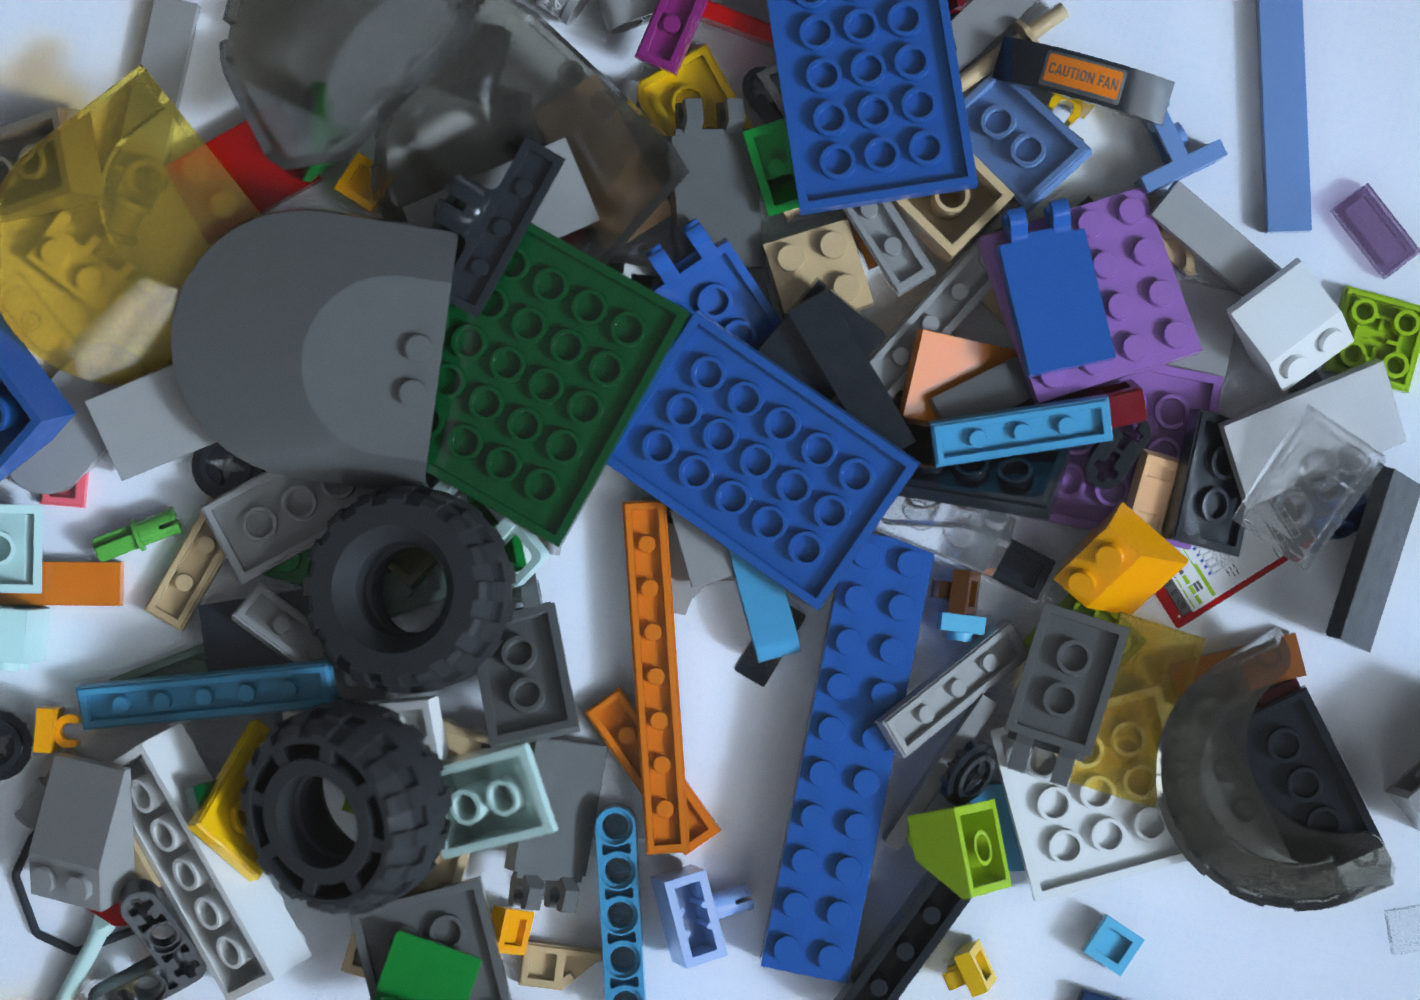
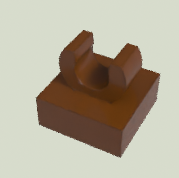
(961, 592)

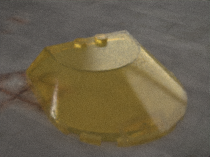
(108, 229)

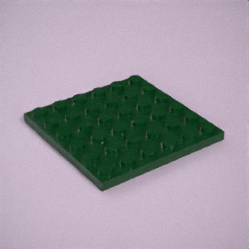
(545, 381)

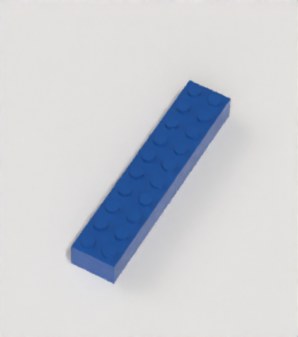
(846, 761)

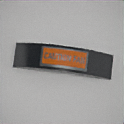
(1083, 79)

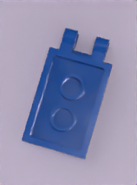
(715, 284)
(1053, 293)

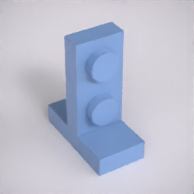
(1170, 145)

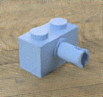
(693, 913)

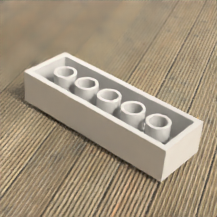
(231, 920)

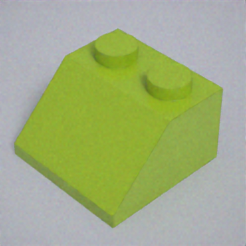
(962, 847)

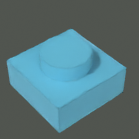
(960, 626)
(1113, 944)

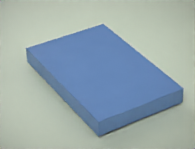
(1021, 141)

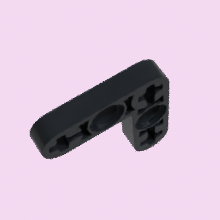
(163, 959)

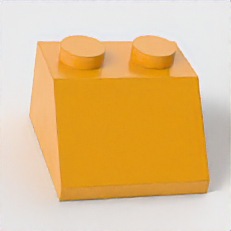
(1119, 564)

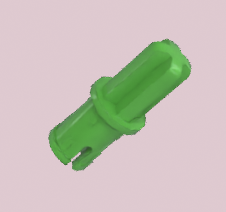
(136, 535)

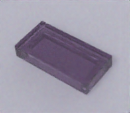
(1375, 231)

